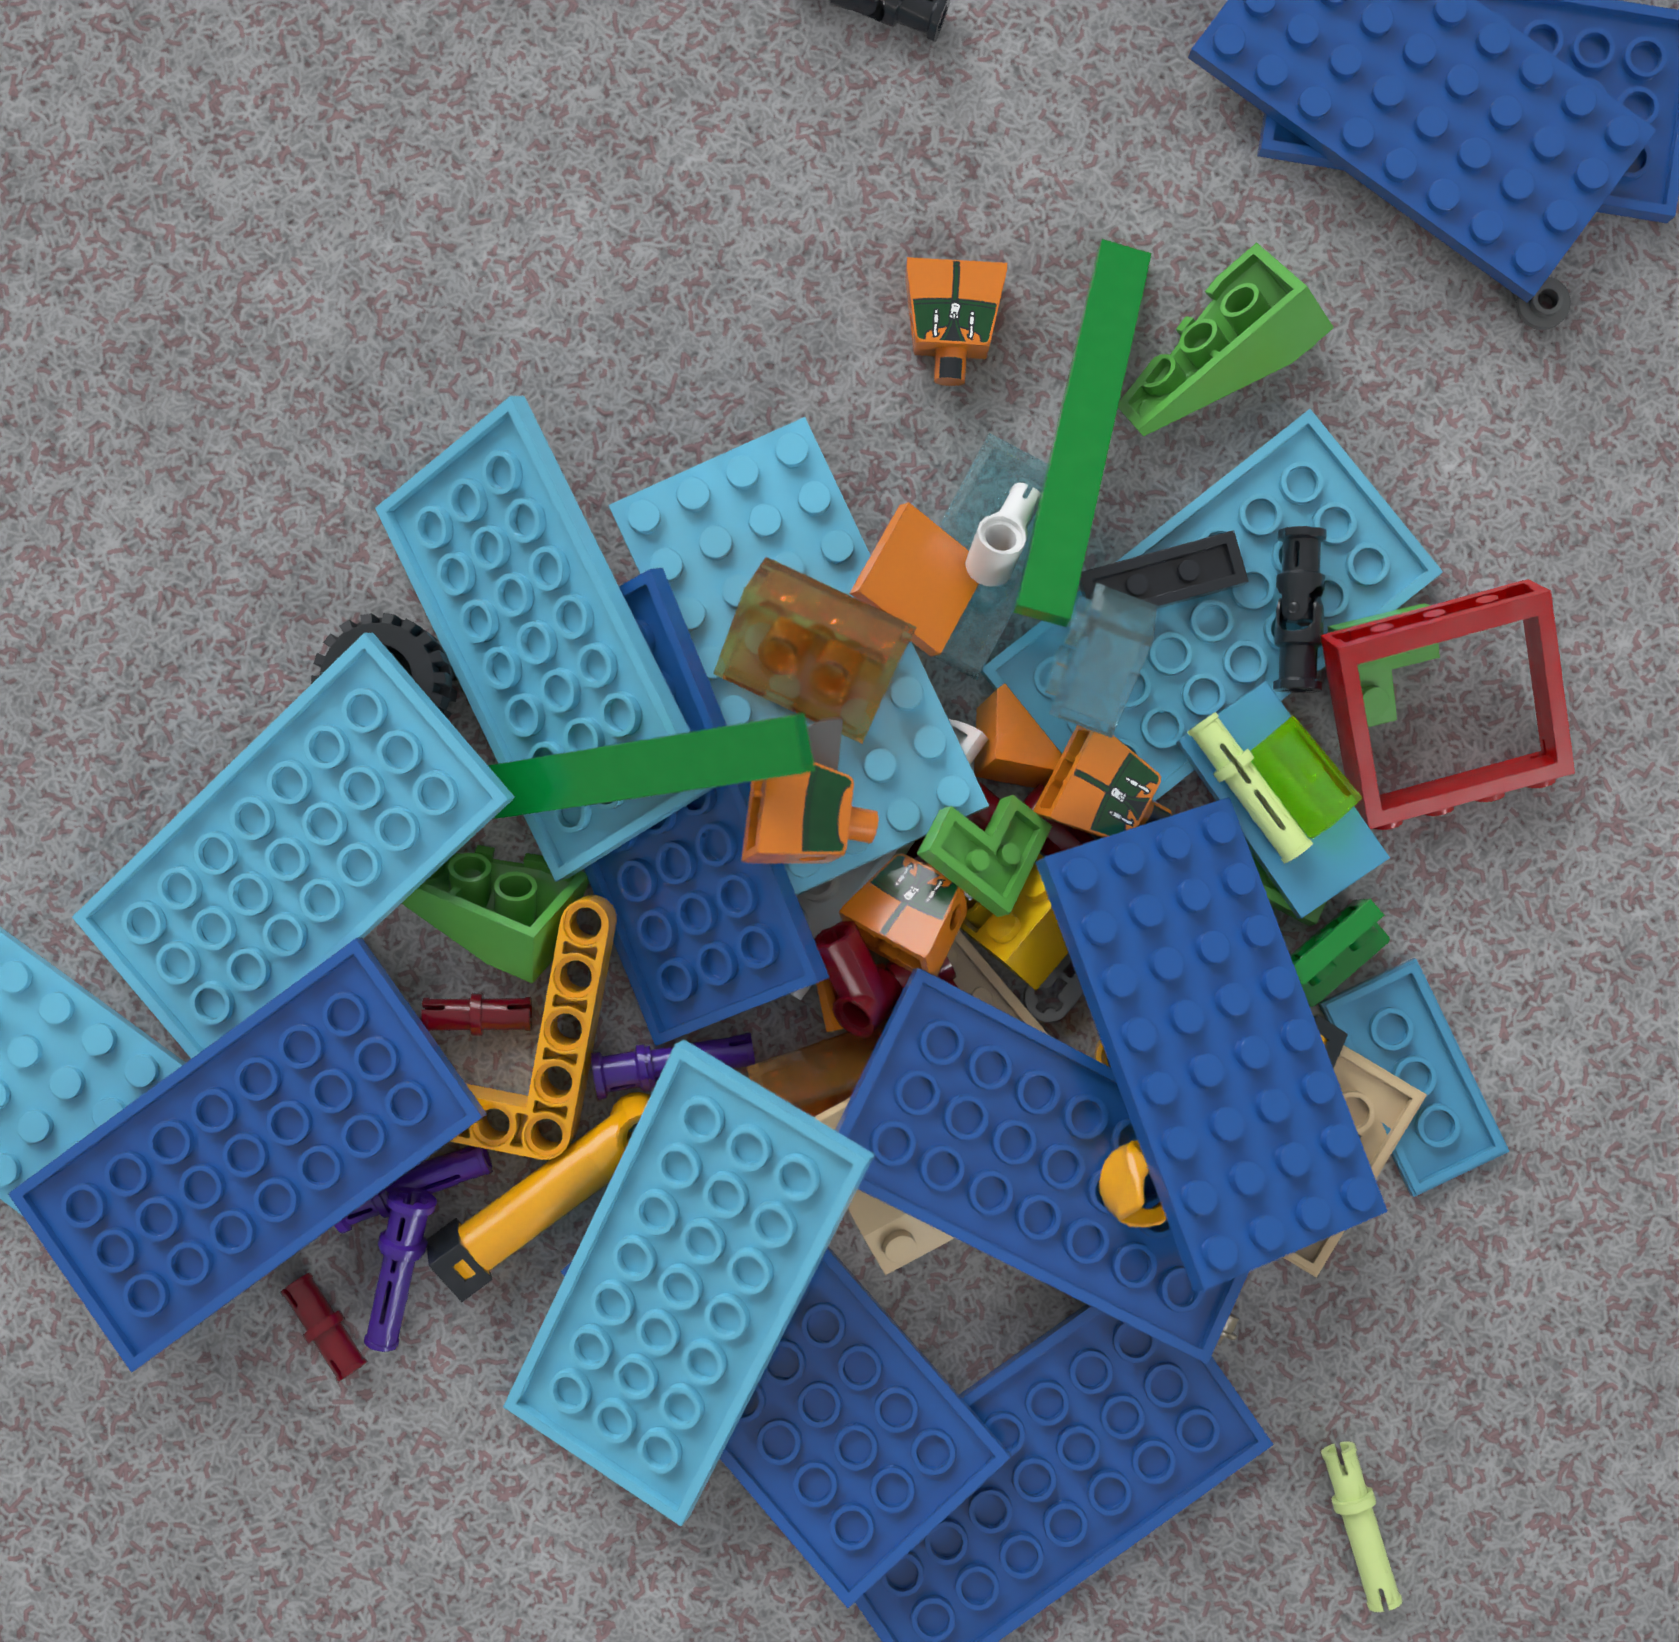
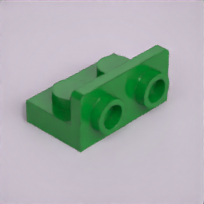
(1339, 949)

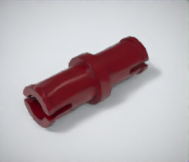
(477, 1014)
(323, 1326)

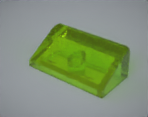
(1304, 778)

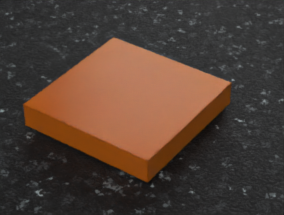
(918, 578)

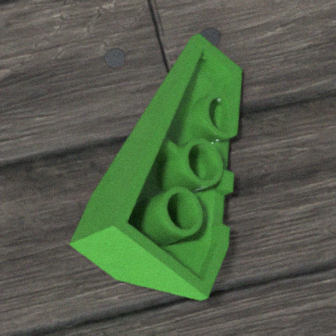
(1249, 330)
(499, 908)

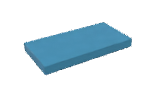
(1337, 854)
(1403, 1030)

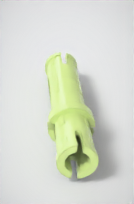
(1286, 834)
(1355, 1504)

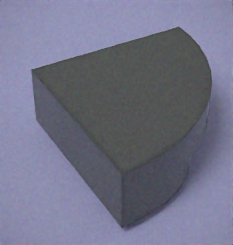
(826, 741)

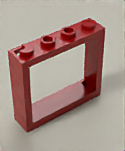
(1433, 625)

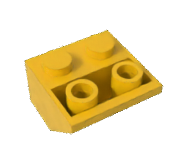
(1024, 940)

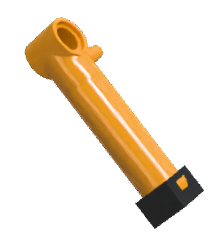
(468, 1251)

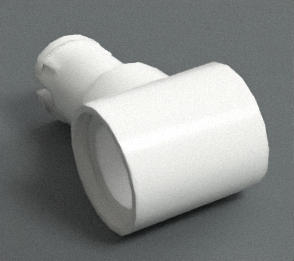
(1002, 538)

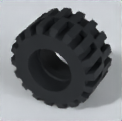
(401, 637)

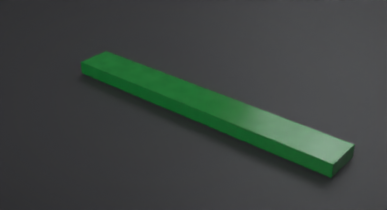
(1083, 435)
(658, 765)

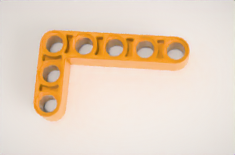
(553, 1047)

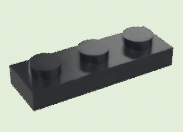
(1174, 572)

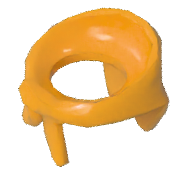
(1123, 1190)

